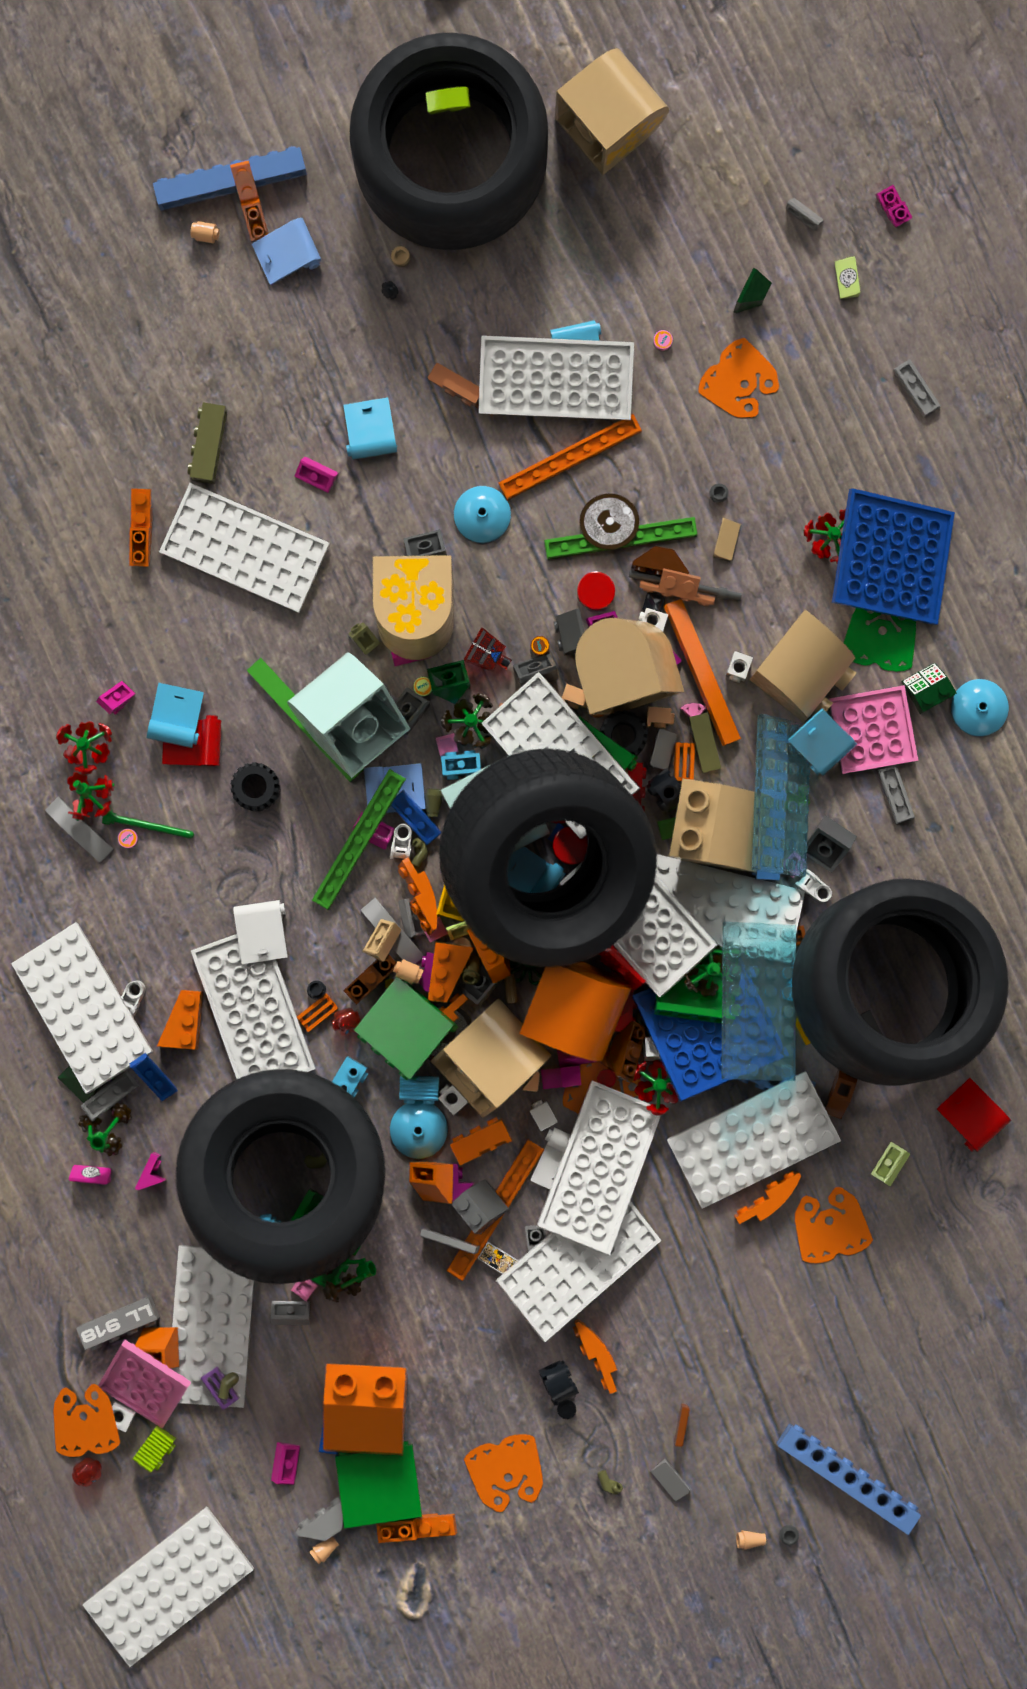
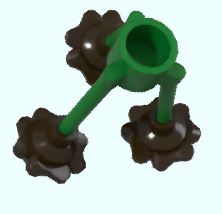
(102, 1141)
(351, 1283)

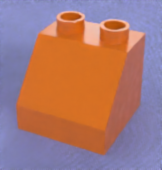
(364, 1409)

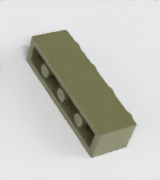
(208, 443)

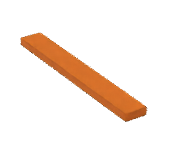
(569, 457)
(702, 672)
(506, 1191)

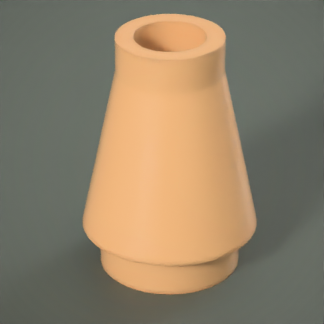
(749, 1540)
(324, 1549)

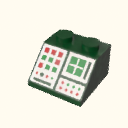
(928, 688)

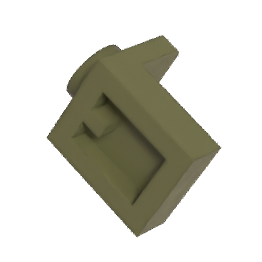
(363, 637)

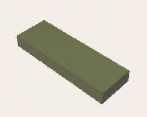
(705, 742)

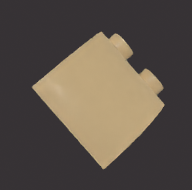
(805, 668)
(714, 825)

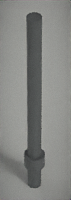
(721, 592)

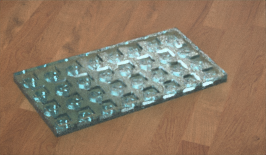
(780, 800)
(758, 1002)

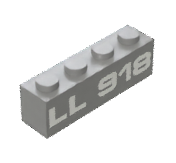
(118, 1322)

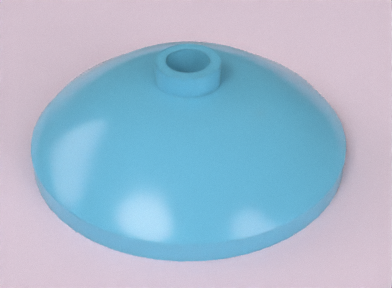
(482, 527)
(968, 714)
(420, 1115)

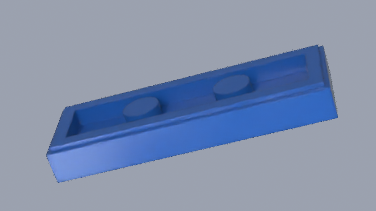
(415, 817)
(153, 1077)

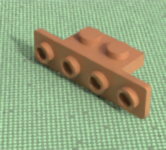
(455, 385)
(679, 585)

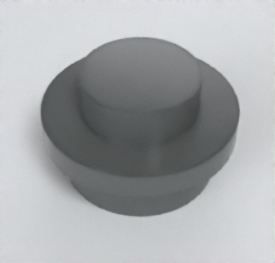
(718, 493)
(789, 1535)

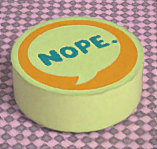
(422, 686)

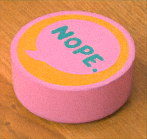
(662, 340)
(128, 838)

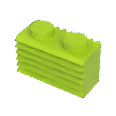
(154, 1448)

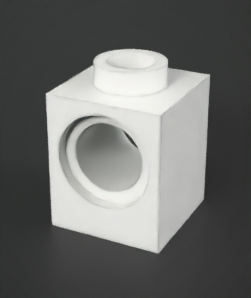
(661, 617)
(742, 659)
(649, 1050)
(453, 1108)
(543, 1115)
(128, 1415)

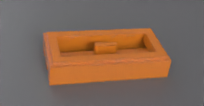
(684, 760)
(304, 1022)

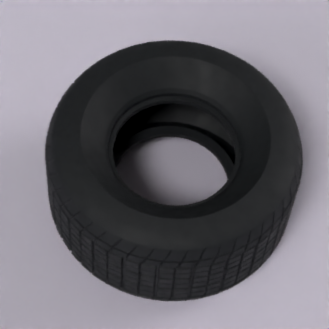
(588, 909)
(267, 1105)

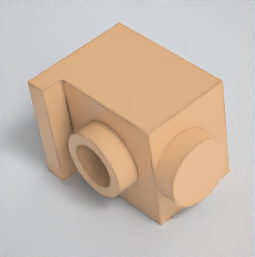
(574, 697)
(659, 717)

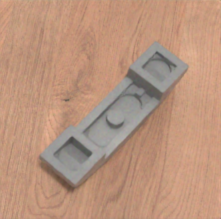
(79, 830)
(403, 945)

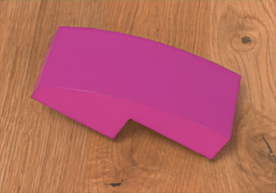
(893, 206)

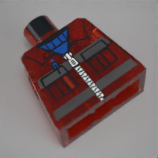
(487, 652)

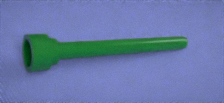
(112, 818)

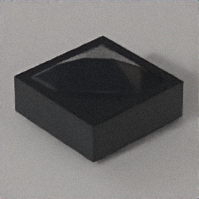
(654, 601)

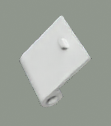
(260, 928)
(550, 1158)

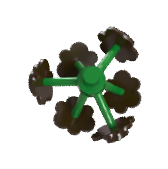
(469, 717)
(713, 969)

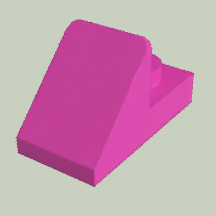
(116, 698)
(561, 1077)
(147, 1177)

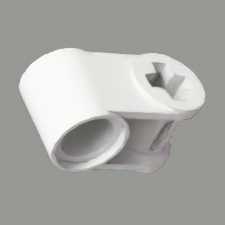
(401, 844)
(813, 886)
(131, 1000)

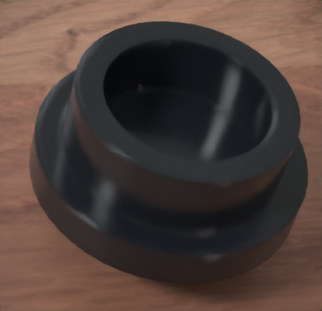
(389, 290)
(316, 990)
(566, 1409)

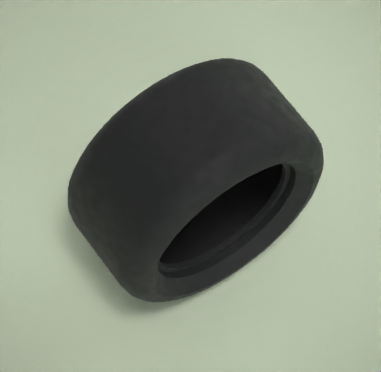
(401, 83)
(973, 970)

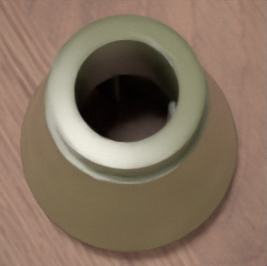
(433, 801)
(471, 972)

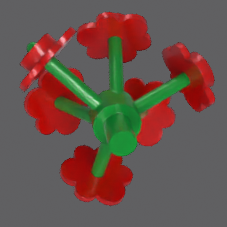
(825, 526)
(78, 753)
(82, 806)
(663, 1087)

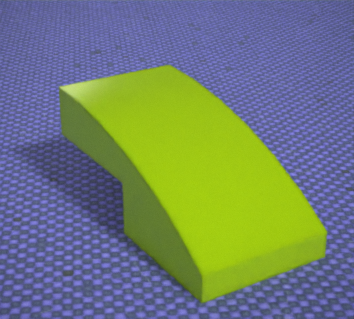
(447, 99)

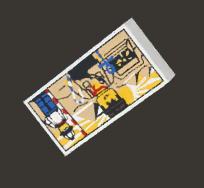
(496, 1258)

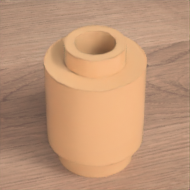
(204, 232)
(408, 971)

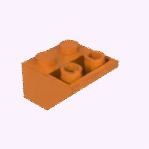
(432, 1181)
(160, 1344)

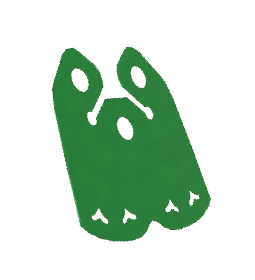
(881, 648)

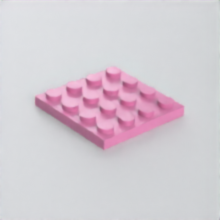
(879, 726)
(144, 1384)

